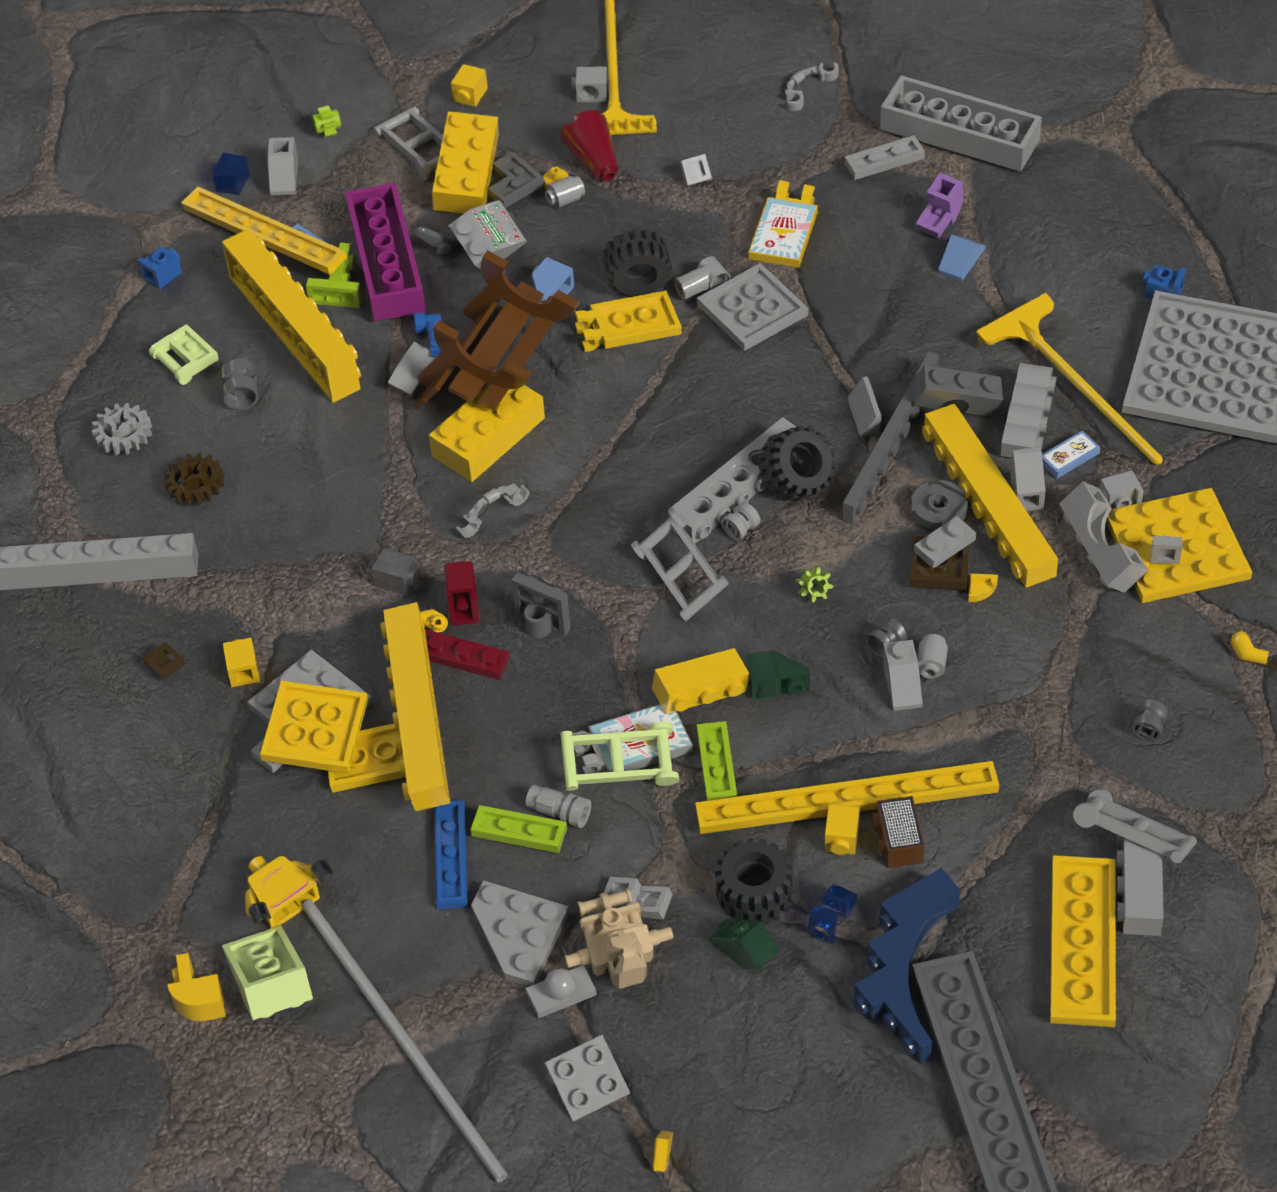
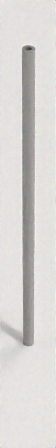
(405, 1042)

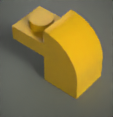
(195, 997)

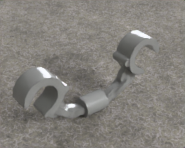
(792, 94)
(513, 496)

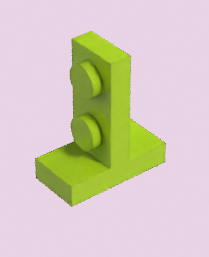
(338, 289)

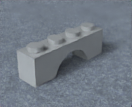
(1087, 513)

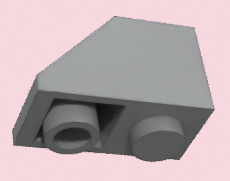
(282, 166)
(1028, 478)

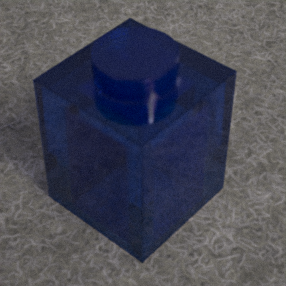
(231, 173)

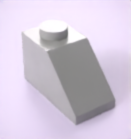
(902, 675)

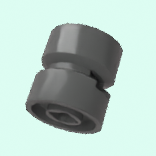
(239, 384)

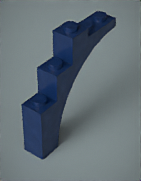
(906, 921)

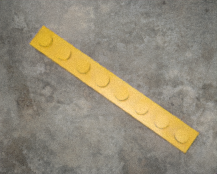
(273, 233)

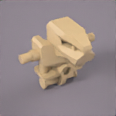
(616, 939)

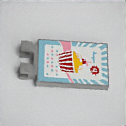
(635, 753)

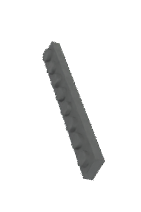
(887, 446)

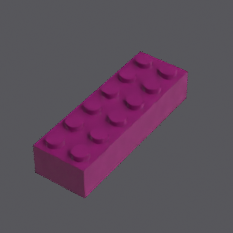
(385, 252)

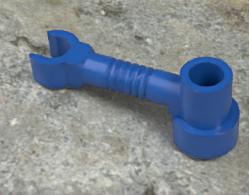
(425, 323)

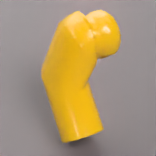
(1245, 650)

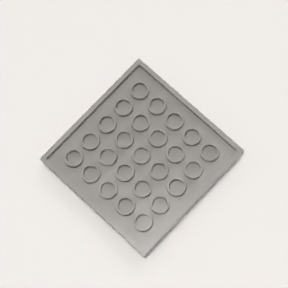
(1207, 367)

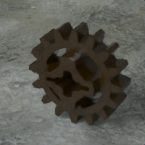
(194, 479)

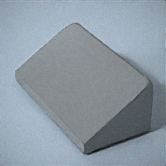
(865, 409)

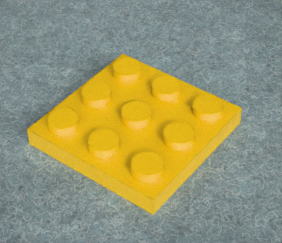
(314, 727)

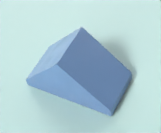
(960, 257)

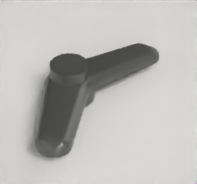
(440, 241)

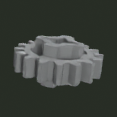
(122, 428)

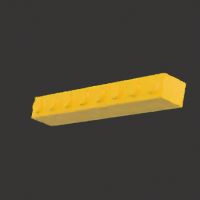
(990, 496)
(416, 707)

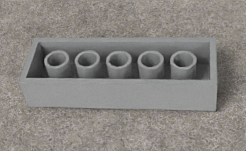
(961, 123)

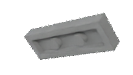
(884, 157)

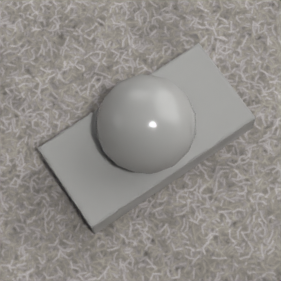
(560, 990)

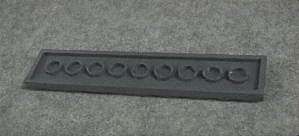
(982, 1076)

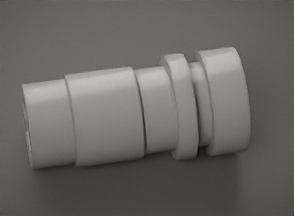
(554, 803)

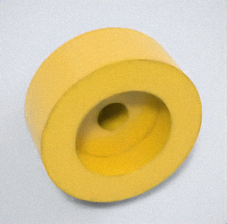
(554, 175)

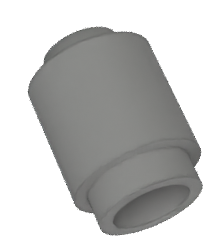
(565, 191)
(932, 656)

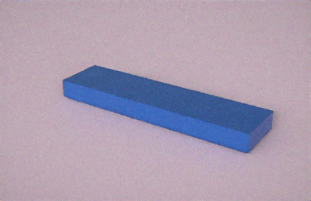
(450, 856)

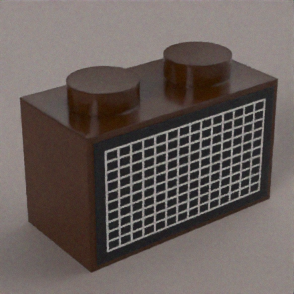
(899, 832)

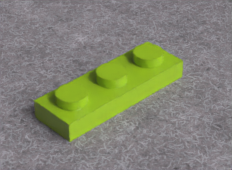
(716, 760)
(519, 829)

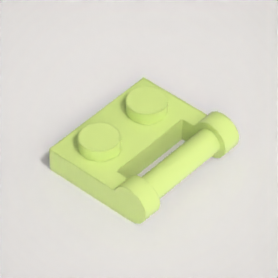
(187, 346)

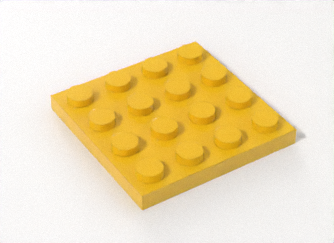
(1209, 546)

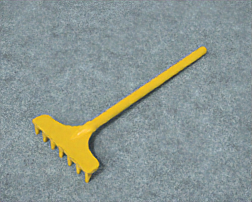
(619, 120)
(1024, 324)

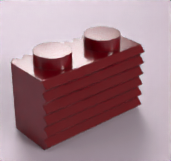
(461, 593)

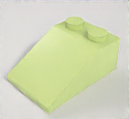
(268, 972)

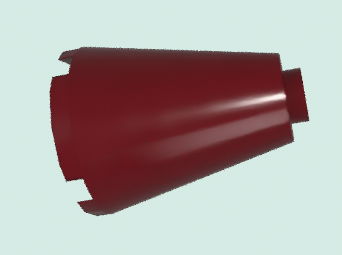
(591, 144)

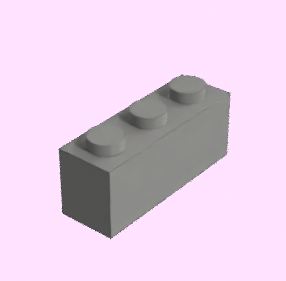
(1140, 889)

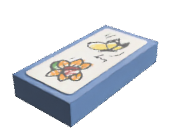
(1070, 454)

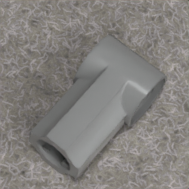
(707, 275)

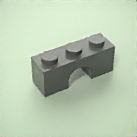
(938, 385)

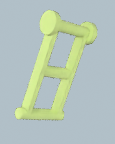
(657, 731)

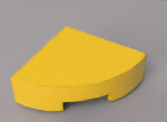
(981, 586)
(662, 1151)

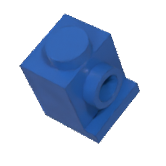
(160, 267)
(1163, 280)

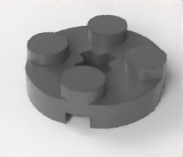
(944, 492)

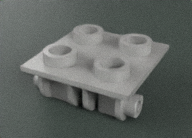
(587, 1078)

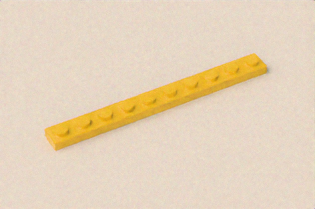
(863, 793)

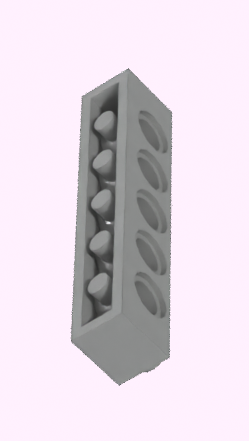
(728, 486)

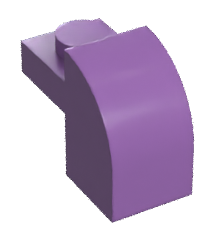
(944, 205)

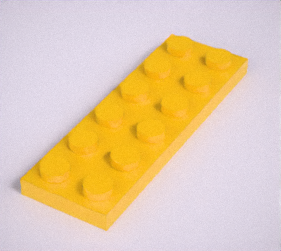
(1083, 942)

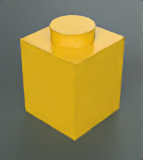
(469, 85)
(241, 662)
(841, 829)

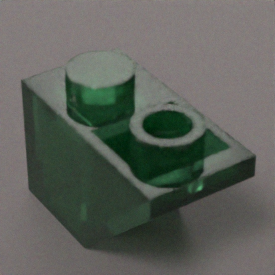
(775, 675)
(745, 942)

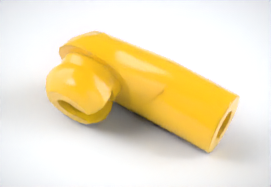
(434, 620)

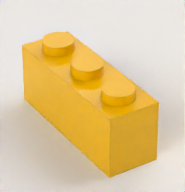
(700, 681)

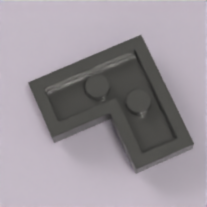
(517, 181)

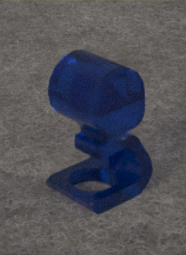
(836, 903)

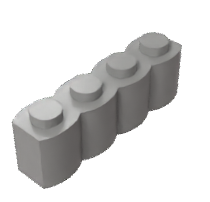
(1027, 408)

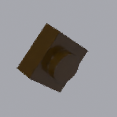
(163, 661)

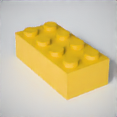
(465, 162)
(480, 436)

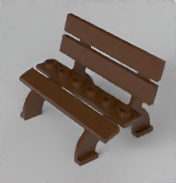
(482, 363)

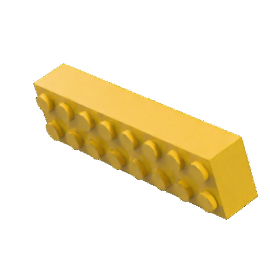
(292, 315)

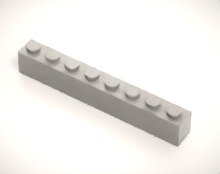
(98, 561)

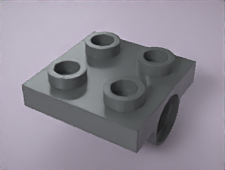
(541, 606)

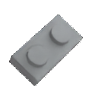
(944, 542)

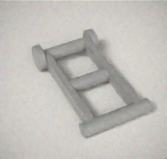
(422, 167)
(644, 551)
(1101, 802)

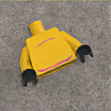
(281, 888)

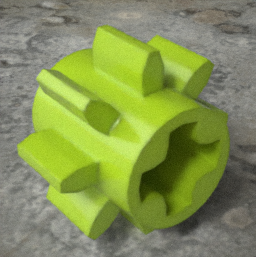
(326, 121)
(822, 583)

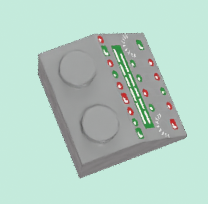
(487, 229)

